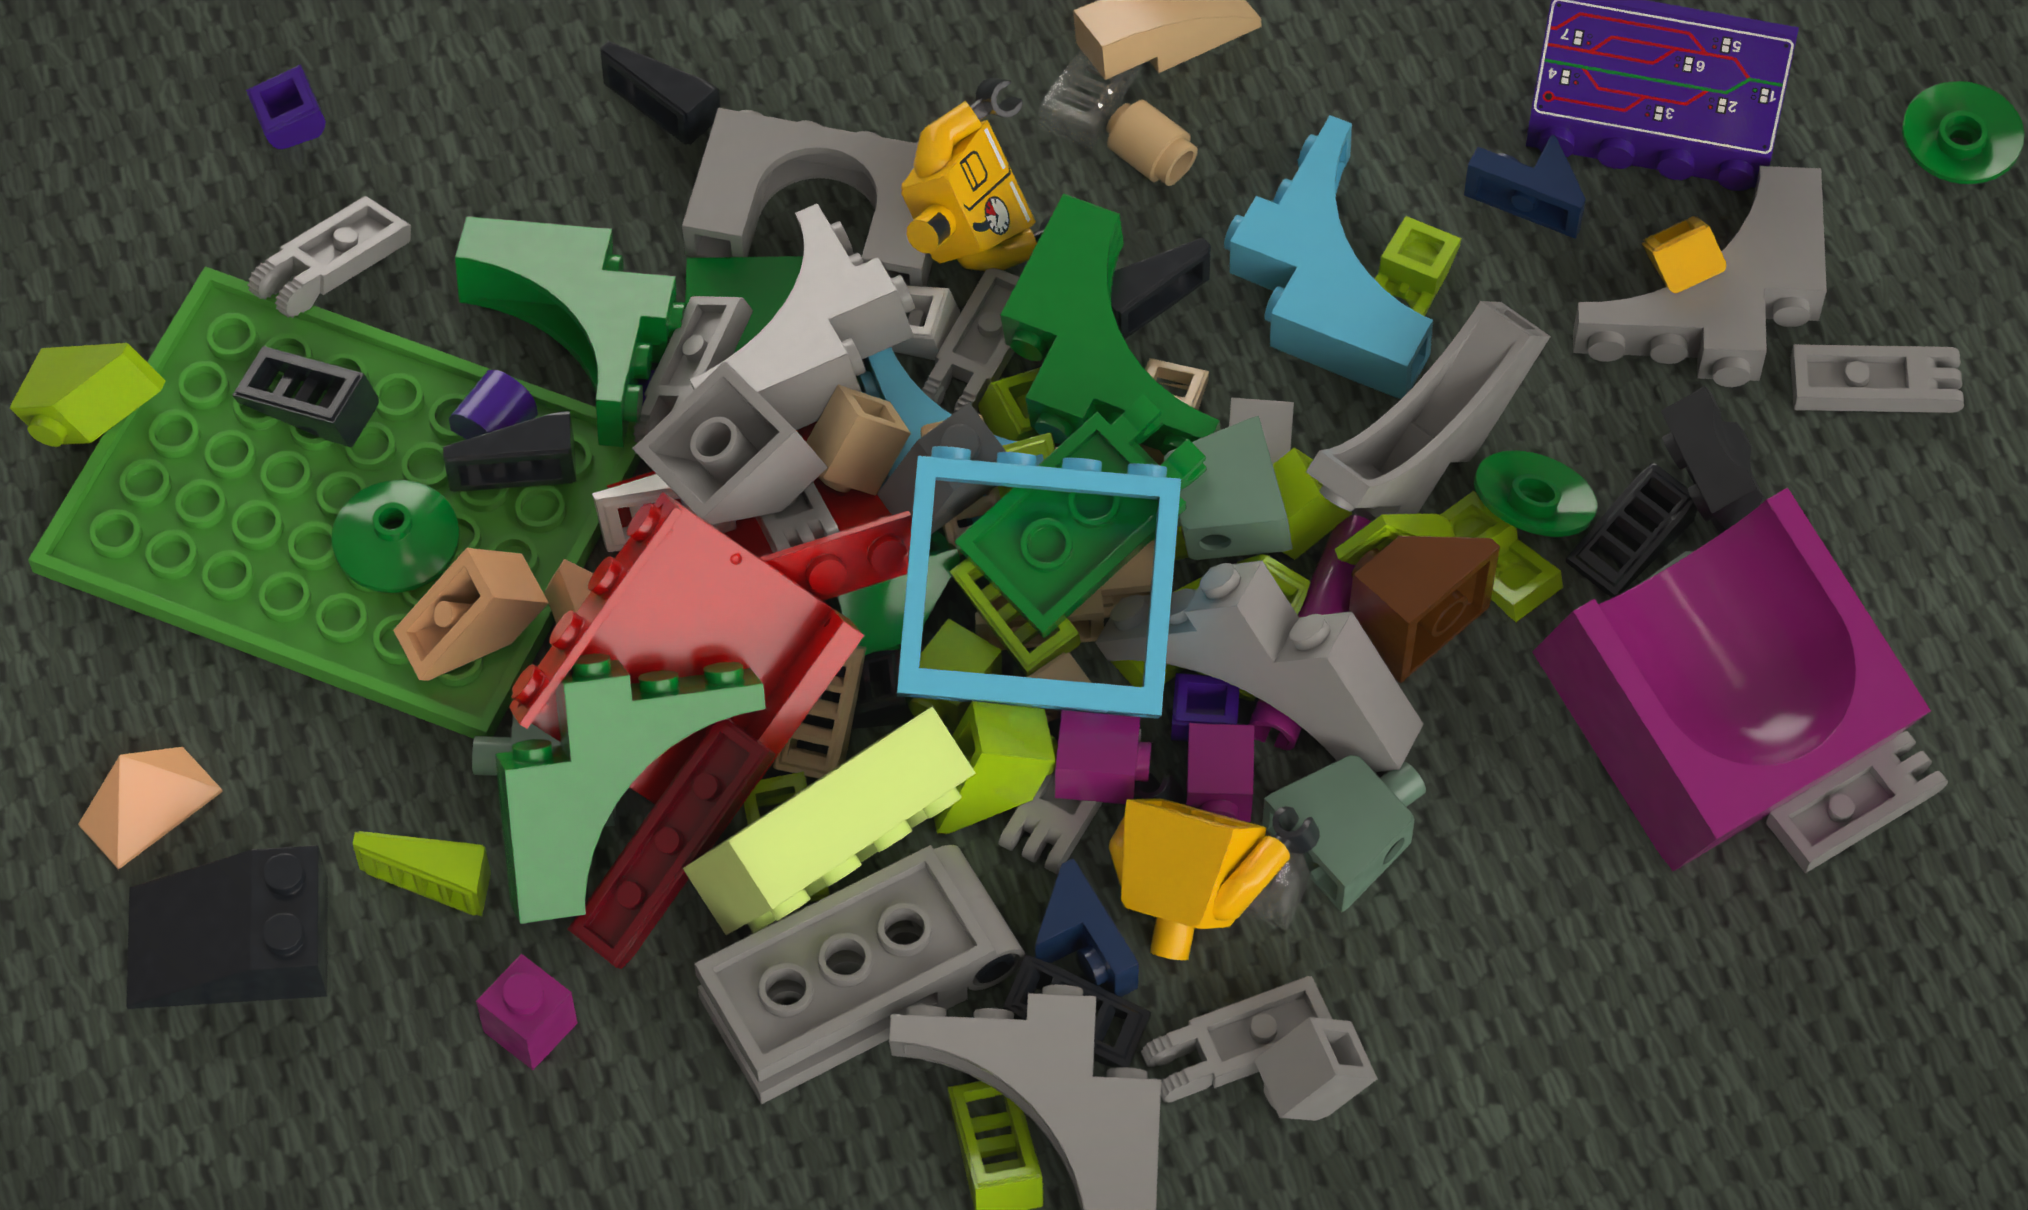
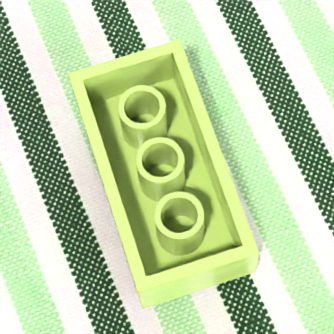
(831, 825)

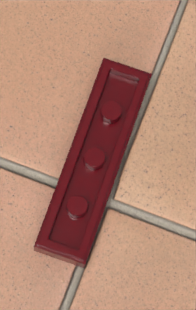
(671, 837)

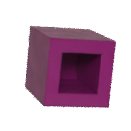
(1100, 757)
(1221, 769)
(527, 1011)

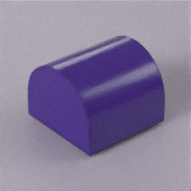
(287, 109)
(493, 405)
(1202, 701)

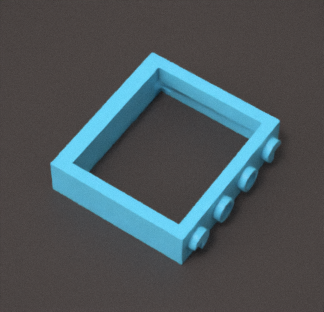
(1075, 476)

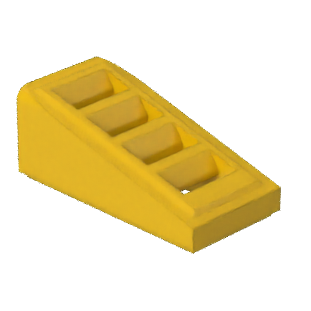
(1685, 254)

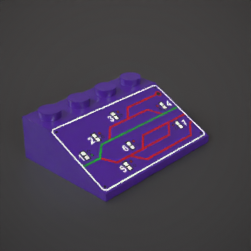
(1662, 88)

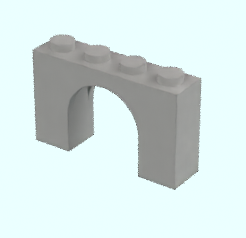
(759, 155)

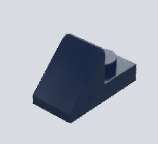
(1538, 194)
(1080, 921)

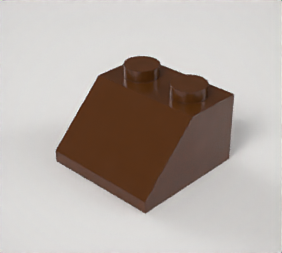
(1421, 595)

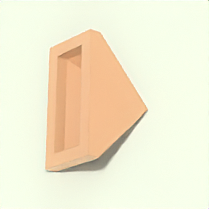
(145, 800)

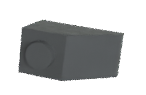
(960, 430)

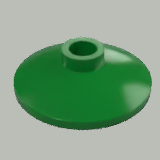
(1968, 113)
(1535, 493)
(397, 557)

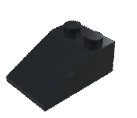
(231, 931)

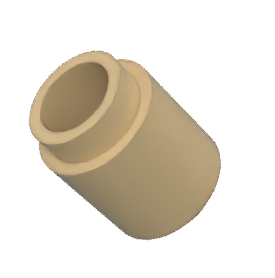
(1150, 142)

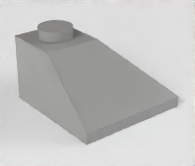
(729, 452)

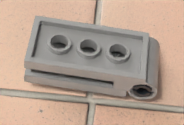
(920, 900)

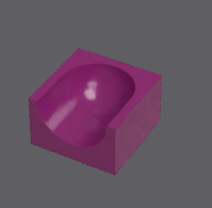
(1730, 681)

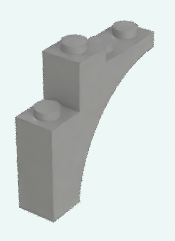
(1770, 274)
(825, 327)
(1437, 422)
(1307, 667)
(1045, 1066)

